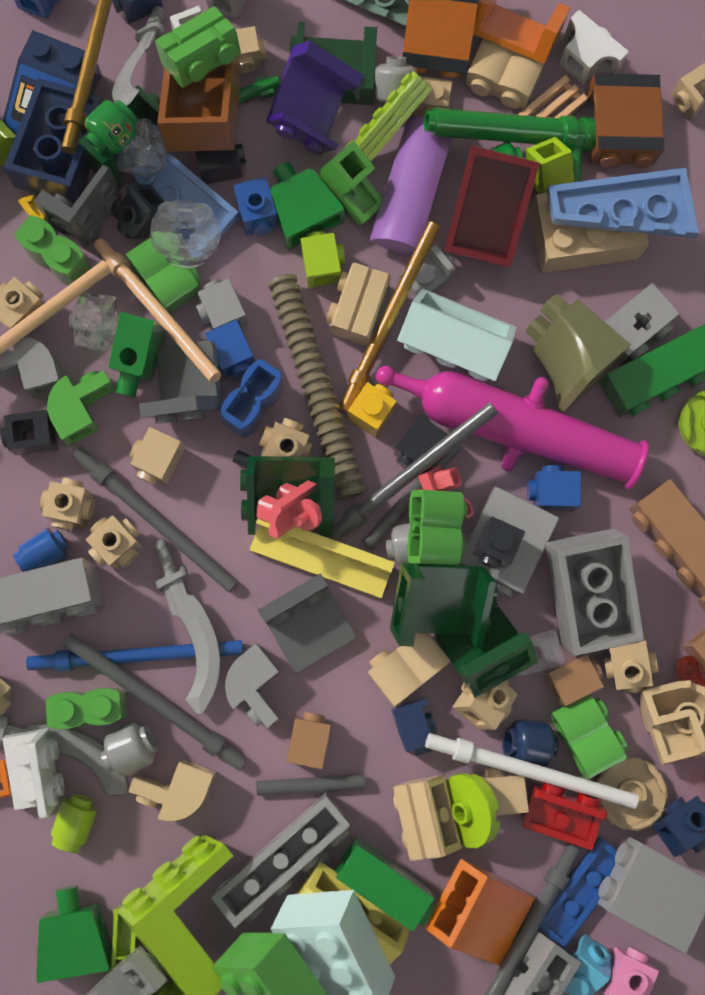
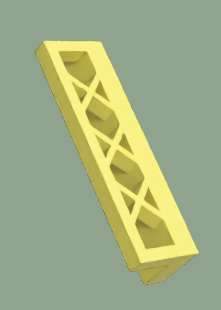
(325, 556)

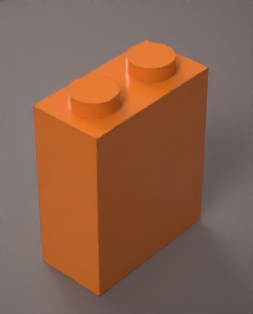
(479, 913)

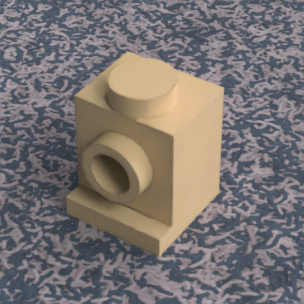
(252, 49)

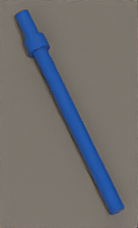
(65, 660)

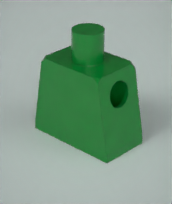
(303, 204)
(135, 338)
(72, 939)

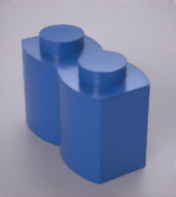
(258, 391)

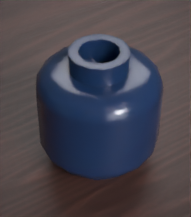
(530, 742)

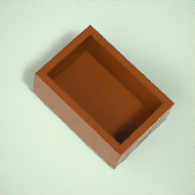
(201, 113)

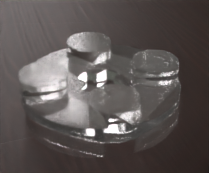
(190, 215)

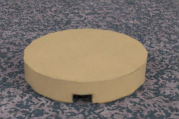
(641, 779)

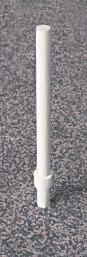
(465, 751)

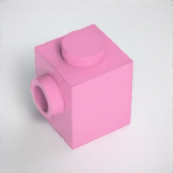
(630, 973)

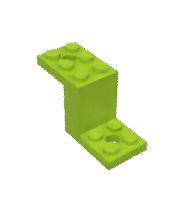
(154, 922)

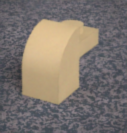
(180, 798)

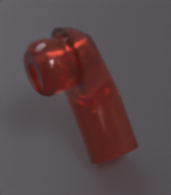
(688, 669)

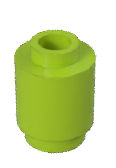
(73, 823)

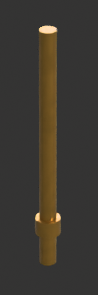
(76, 115)
(360, 377)

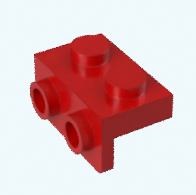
(564, 815)

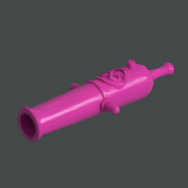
(524, 424)

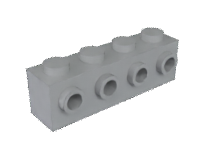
(278, 861)

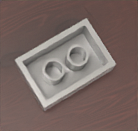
(594, 591)
(48, 594)

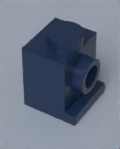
(414, 725)

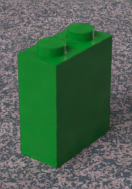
(385, 884)

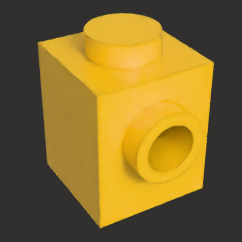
(372, 408)

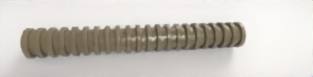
(316, 384)

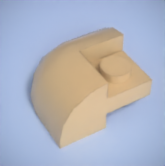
(675, 720)

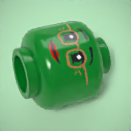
(111, 127)

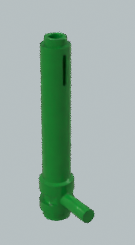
(512, 128)

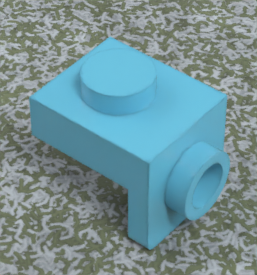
(594, 967)

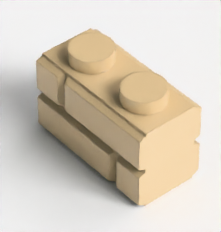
(359, 303)
(426, 818)

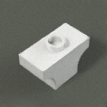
(590, 49)

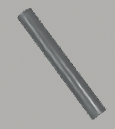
(308, 785)

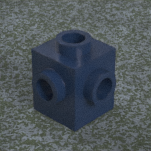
(683, 826)

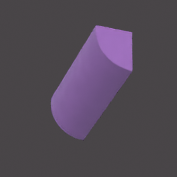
(410, 188)

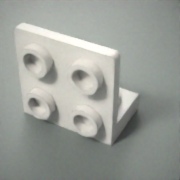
(33, 770)

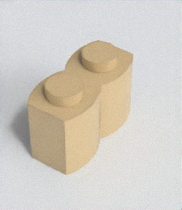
(503, 74)
(406, 667)

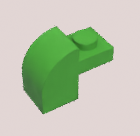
(347, 180)
(69, 404)

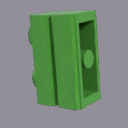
(198, 47)

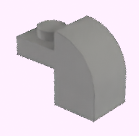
(35, 365)
(245, 679)
(134, 975)

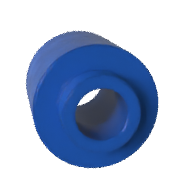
(41, 550)

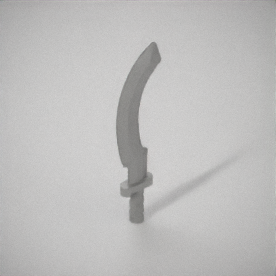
(153, 30)
(196, 623)
(79, 747)

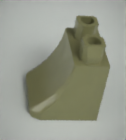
(574, 348)

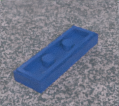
(580, 895)

